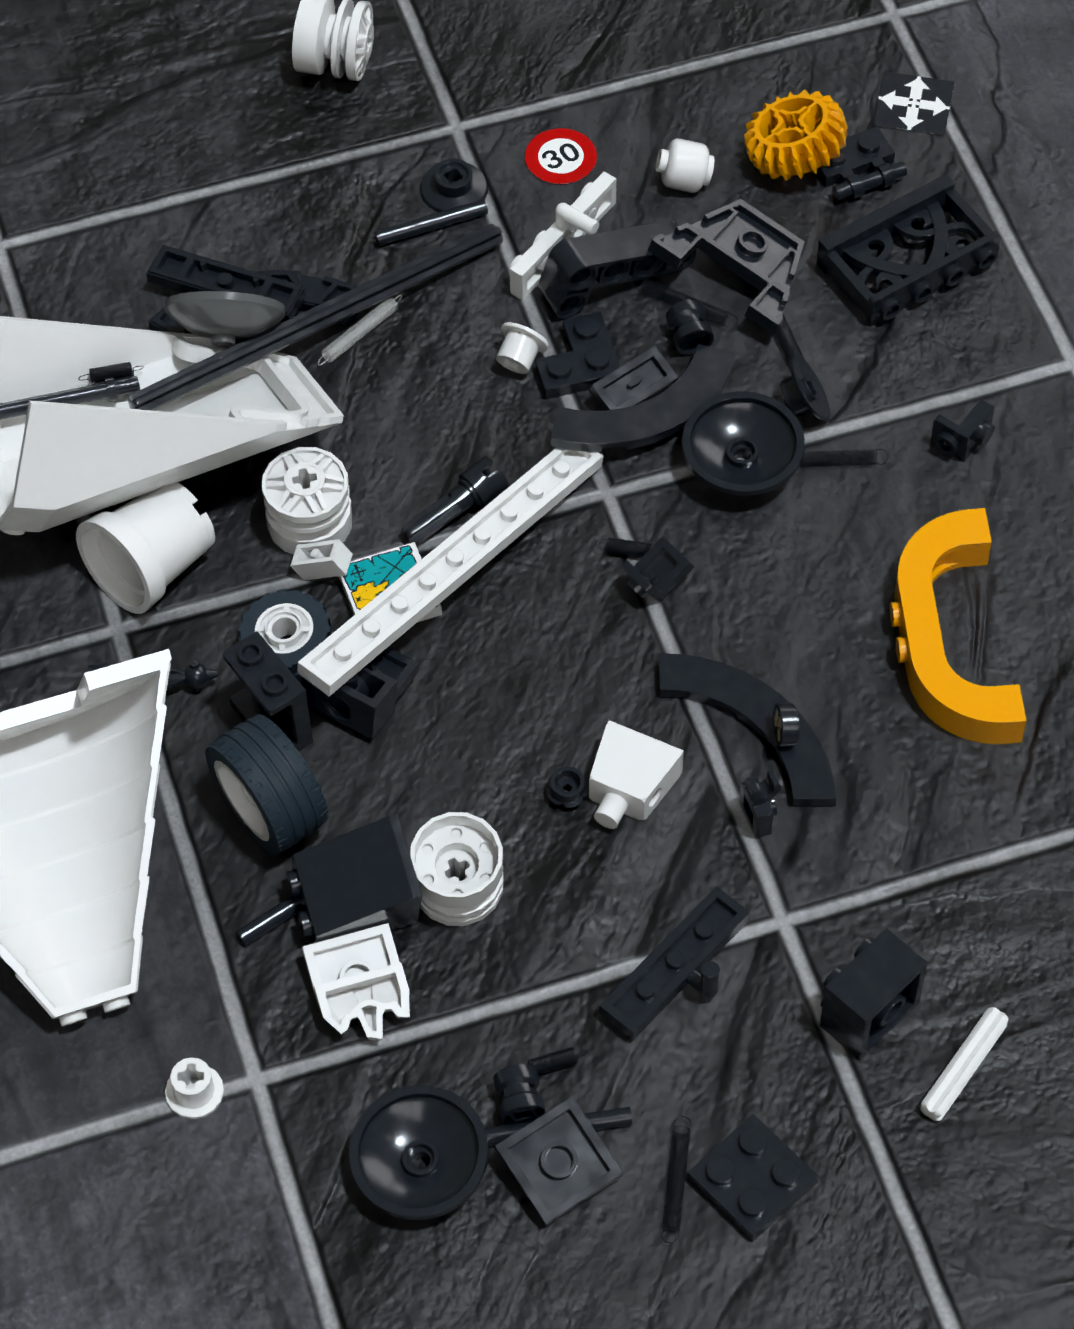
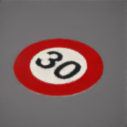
(560, 156)

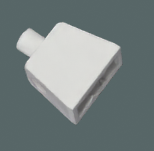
(631, 774)

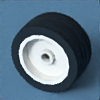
(267, 784)

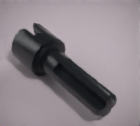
(475, 488)

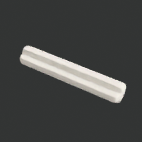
(964, 1064)

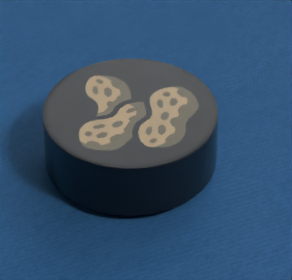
(786, 724)

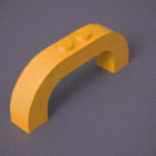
(951, 702)

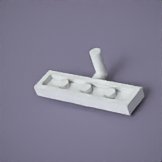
(570, 222)

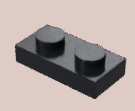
(634, 381)

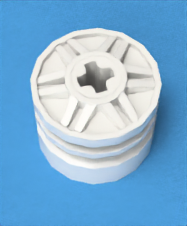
(341, 37)
(306, 498)
(460, 847)

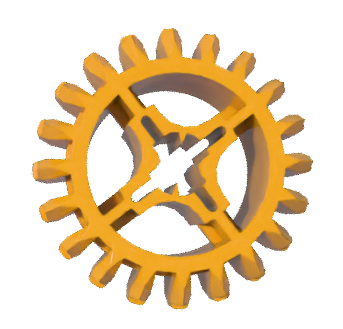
(796, 134)

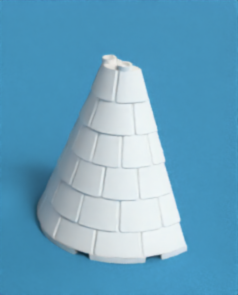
(80, 835)

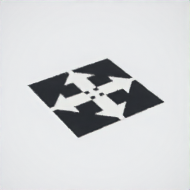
(914, 103)

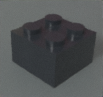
(872, 992)

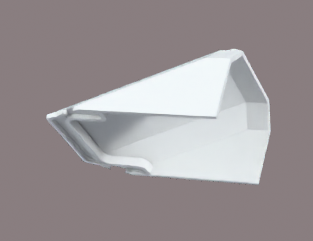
(100, 452)

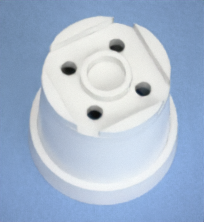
(144, 545)

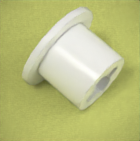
(520, 347)
(193, 1089)

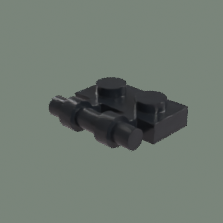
(862, 154)

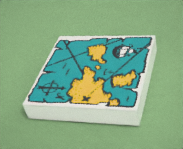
(375, 573)

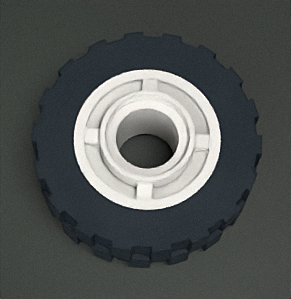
(285, 615)

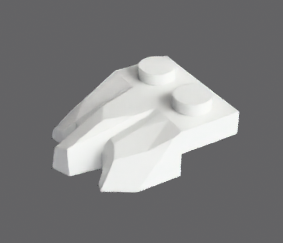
(358, 979)

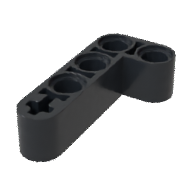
(600, 261)

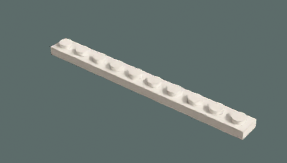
(446, 568)

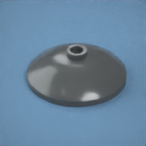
(224, 314)

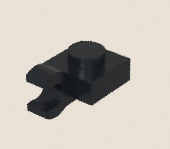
(759, 803)

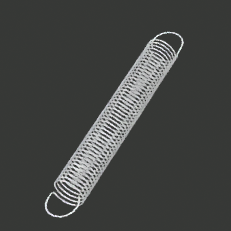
(334, 349)

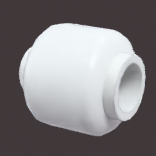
(685, 165)

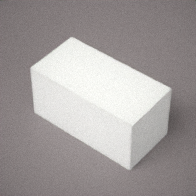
(321, 559)

